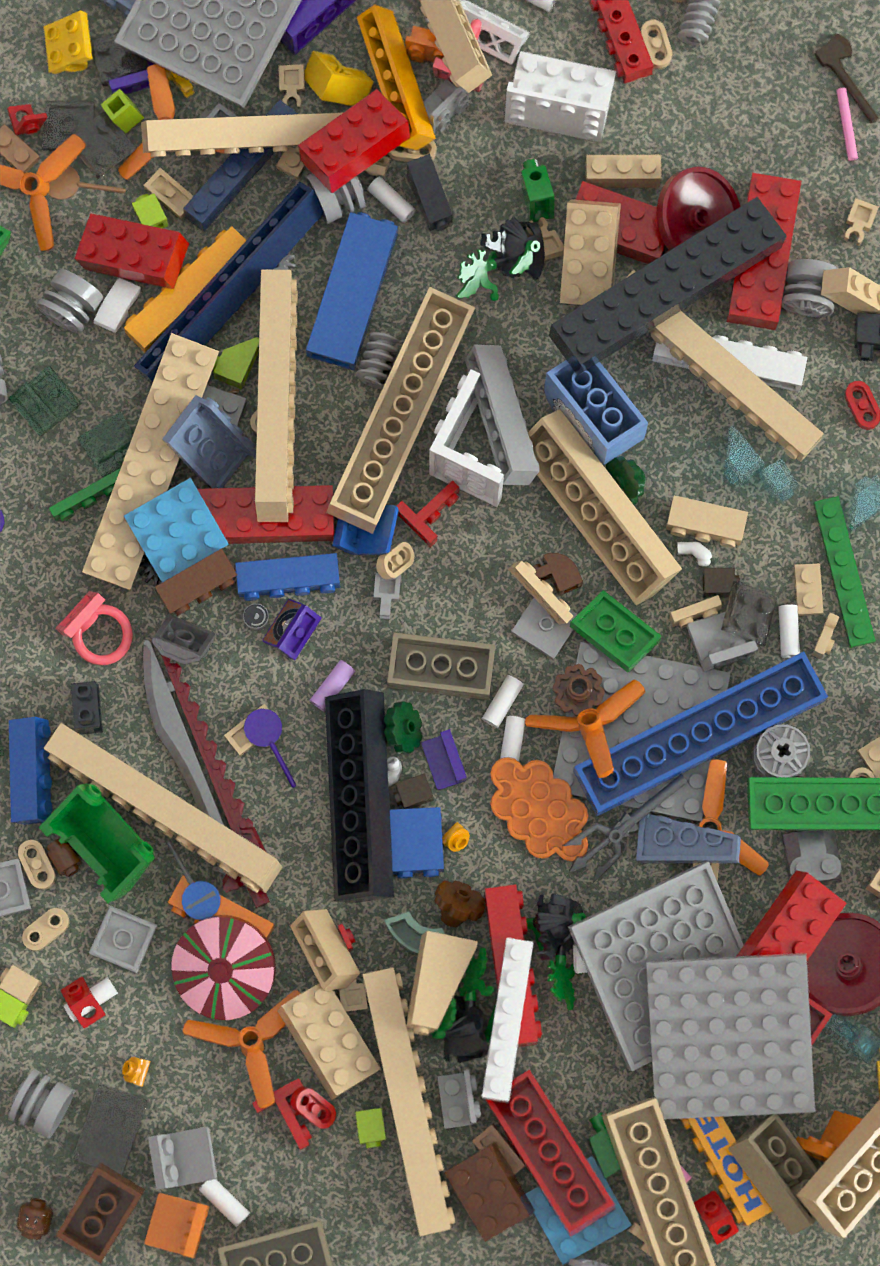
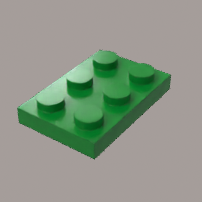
(615, 631)

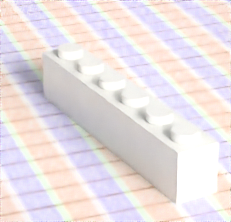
(767, 363)
(507, 1020)

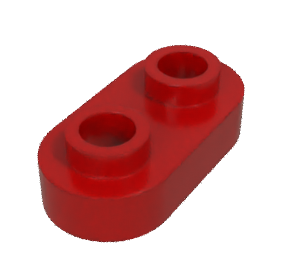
(864, 405)
(311, 1107)

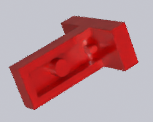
(429, 513)
(299, 1132)

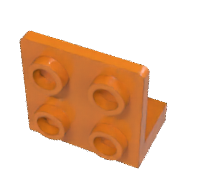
(422, 45)
(836, 1132)
(177, 1225)

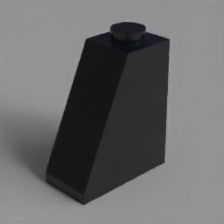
(429, 193)

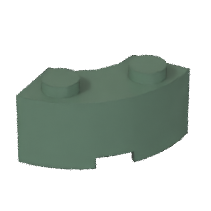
(407, 931)

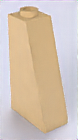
(437, 975)

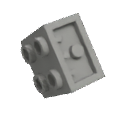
(444, 104)
(715, 646)
(457, 1099)
(182, 1158)

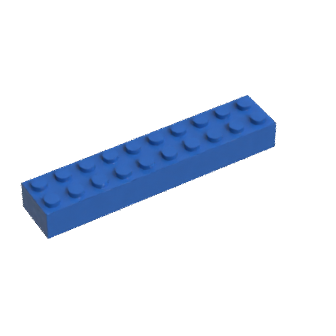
(702, 733)

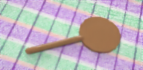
(68, 183)

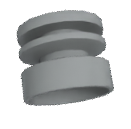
(343, 196)
(805, 288)
(67, 304)
(766, 757)
(40, 1103)

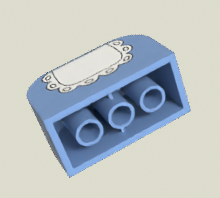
(596, 409)

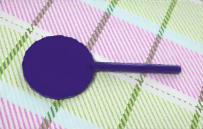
(264, 729)

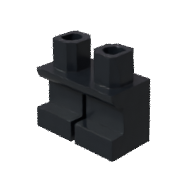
(866, 335)
(86, 708)

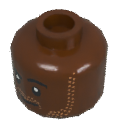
(34, 1219)

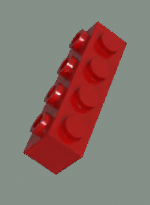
(624, 39)

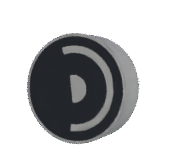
(255, 615)

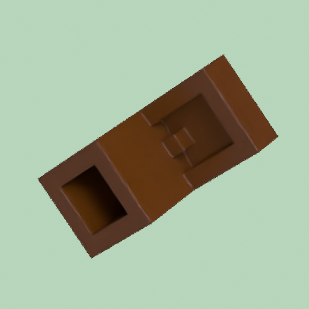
(561, 571)

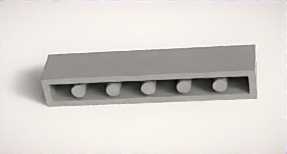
(502, 415)

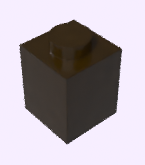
(718, 581)
(413, 792)

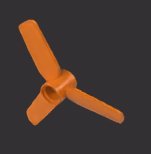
(163, 108)
(48, 171)
(591, 724)
(712, 808)
(256, 1060)

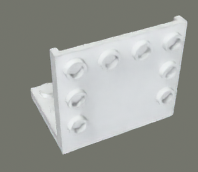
(559, 96)
(464, 470)

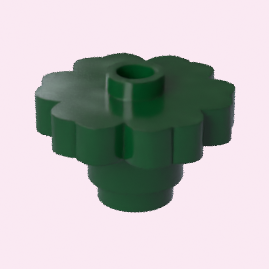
(628, 477)
(403, 727)

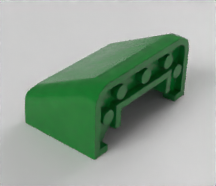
(101, 840)

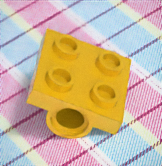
(68, 43)

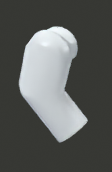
(697, 549)
(394, 770)

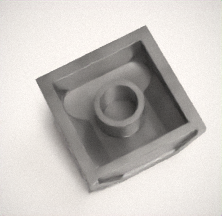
(182, 640)
(813, 853)

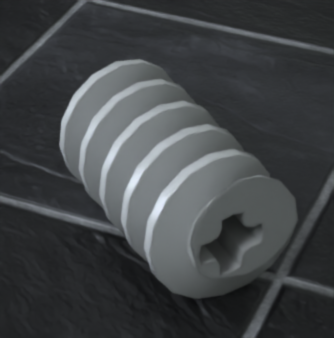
(695, 21)
(375, 359)

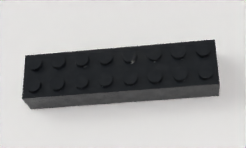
(359, 796)

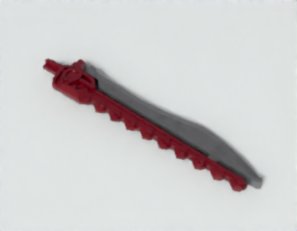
(175, 738)

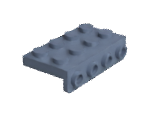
(208, 442)

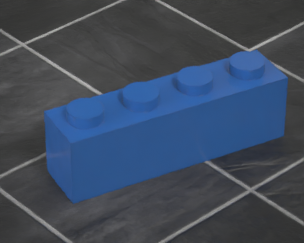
(287, 575)
(29, 770)

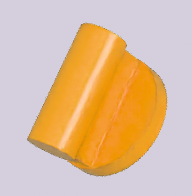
(456, 838)
(135, 1070)

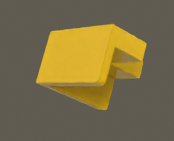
(335, 82)

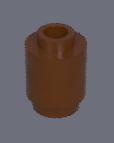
(64, 858)

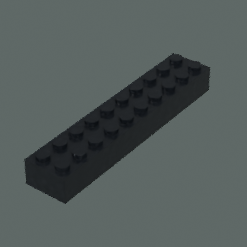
(667, 285)

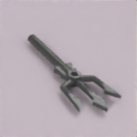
(620, 829)

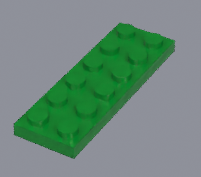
(813, 803)

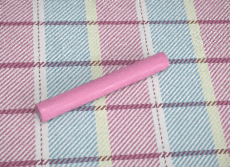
(847, 124)

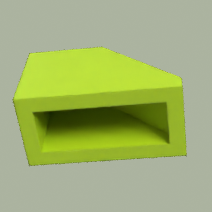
(236, 363)

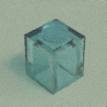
(778, 481)

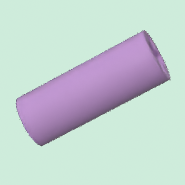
(332, 684)

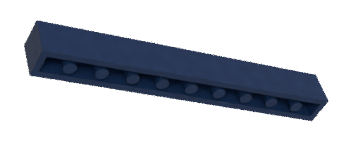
(239, 275)

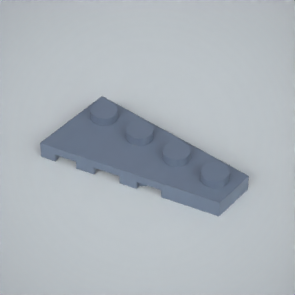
(679, 842)

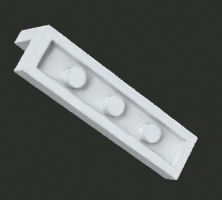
(496, 27)

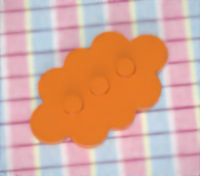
(538, 808)

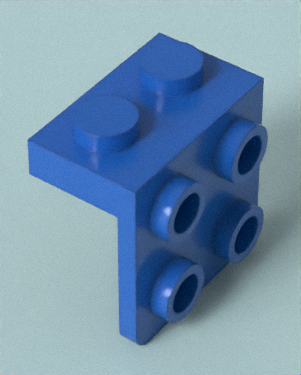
(361, 542)

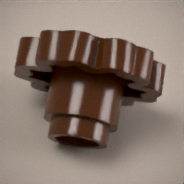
(575, 677)
(458, 903)

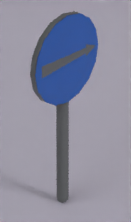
(200, 897)

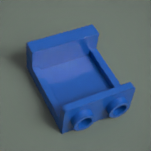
(416, 842)

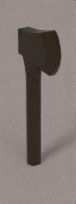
(830, 55)

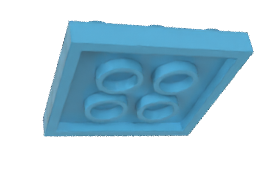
(176, 530)
(591, 1236)

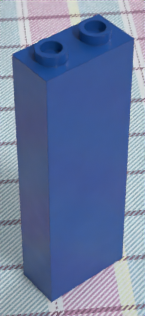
(352, 290)

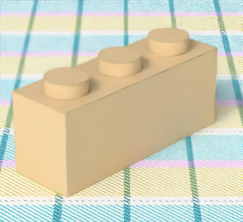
(623, 171)
(851, 290)
(706, 521)
(325, 949)

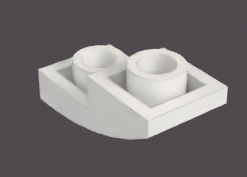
(116, 305)

